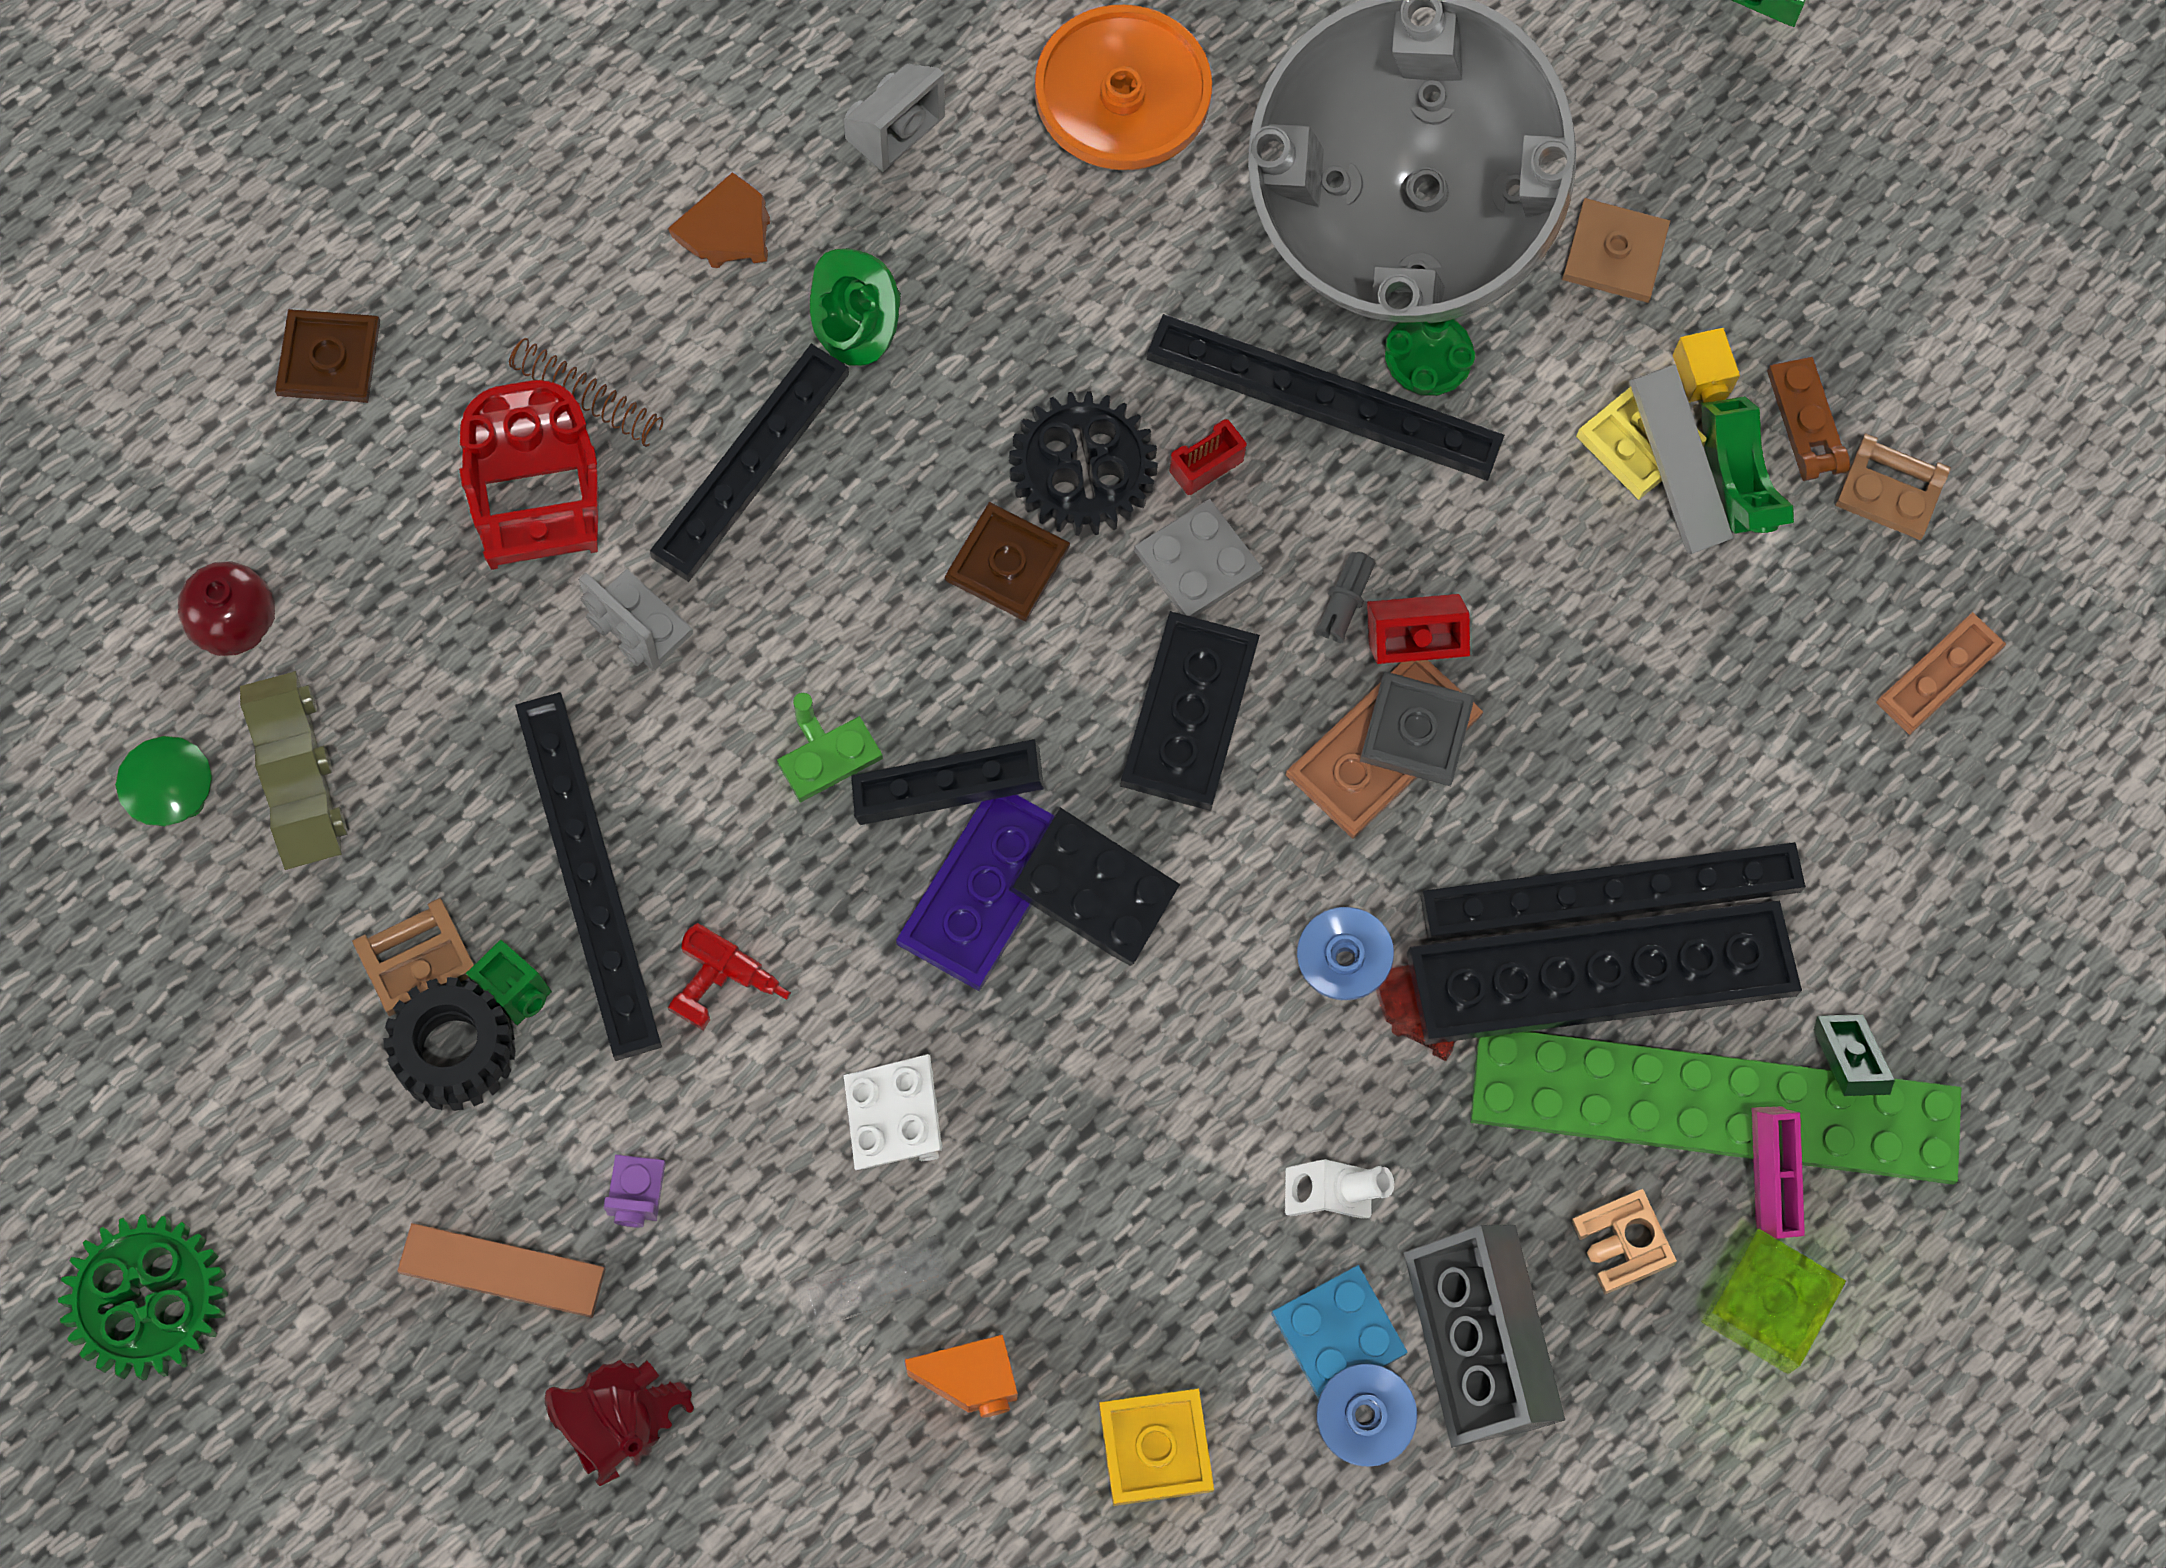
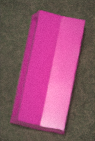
(1778, 1171)

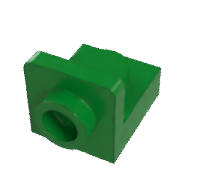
(511, 982)

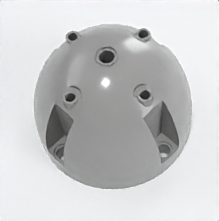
(1357, 109)

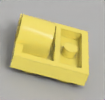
(1622, 444)

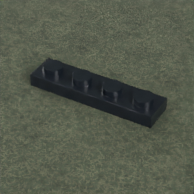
(947, 782)

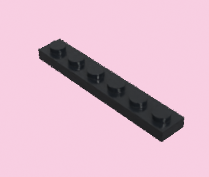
(749, 462)

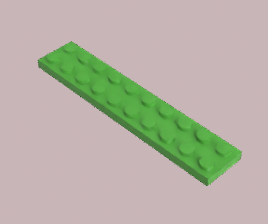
(1708, 1104)

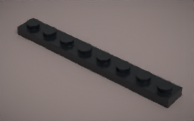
(1325, 397)
(588, 877)
(1612, 891)

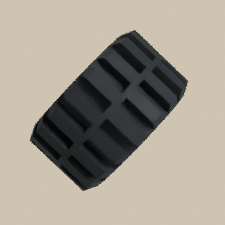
(471, 1076)

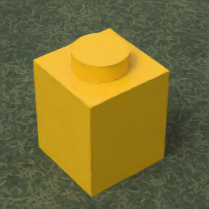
(1706, 366)

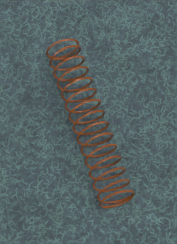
(643, 437)

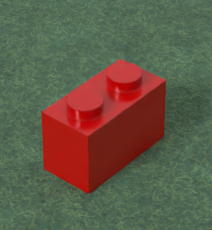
(1418, 628)

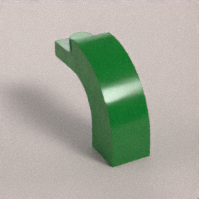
(1739, 467)

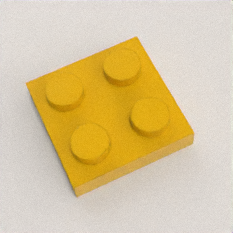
(1156, 1447)

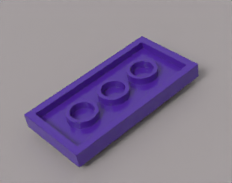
(968, 906)

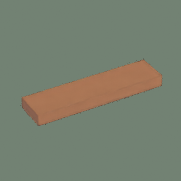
(501, 1270)

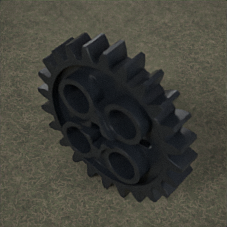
(1041, 468)

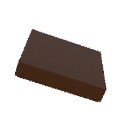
(327, 356)
(1007, 561)

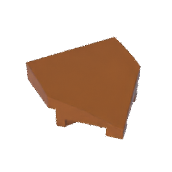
(725, 224)

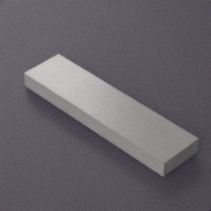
(1681, 459)

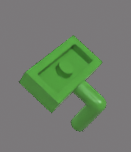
(827, 756)

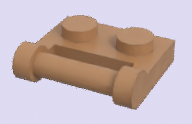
(1886, 498)
(435, 958)

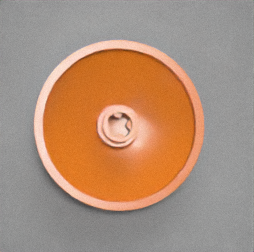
(1123, 87)

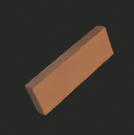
(1941, 673)

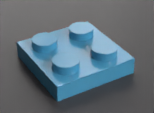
(1338, 1328)

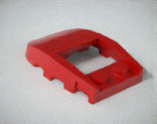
(525, 434)

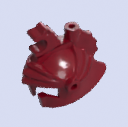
(615, 1415)

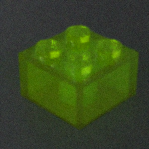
(1773, 1301)

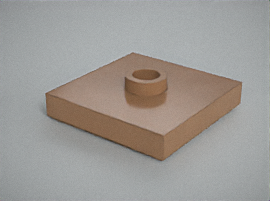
(1616, 250)

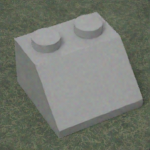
(896, 114)

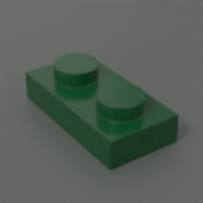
(1853, 1055)

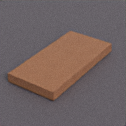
(1332, 770)

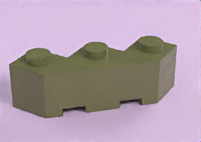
(292, 770)

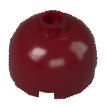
(225, 608)

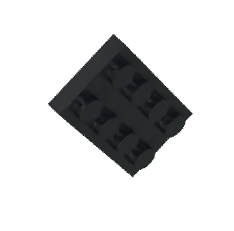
(1190, 711)

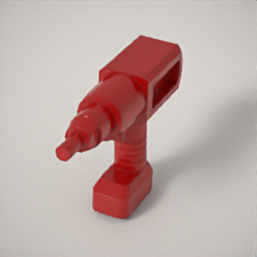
(719, 961)

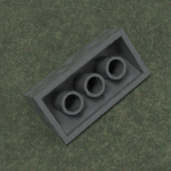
(1484, 1335)

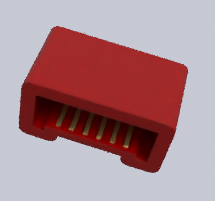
(1208, 458)

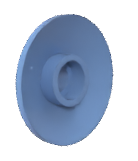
(1342, 931)
(1392, 1419)

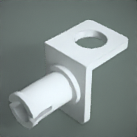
(1337, 1188)

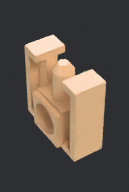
(1640, 1261)

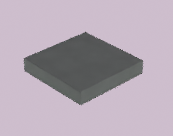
(1417, 728)

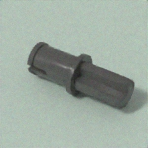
(1346, 596)

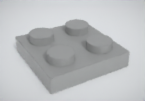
(1198, 559)

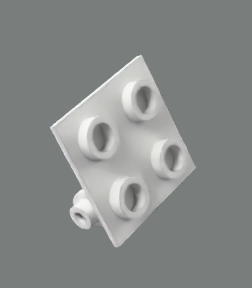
(893, 1113)

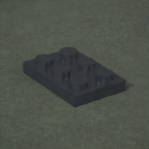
(1094, 887)

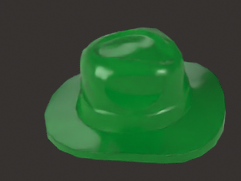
(854, 306)

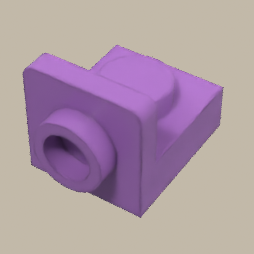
(635, 1190)

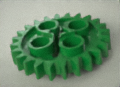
(152, 1340)

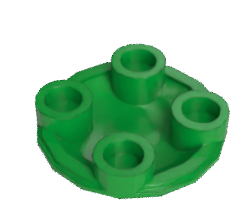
(1429, 355)
(164, 781)

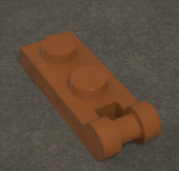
(1807, 418)

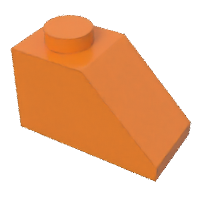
(969, 1375)

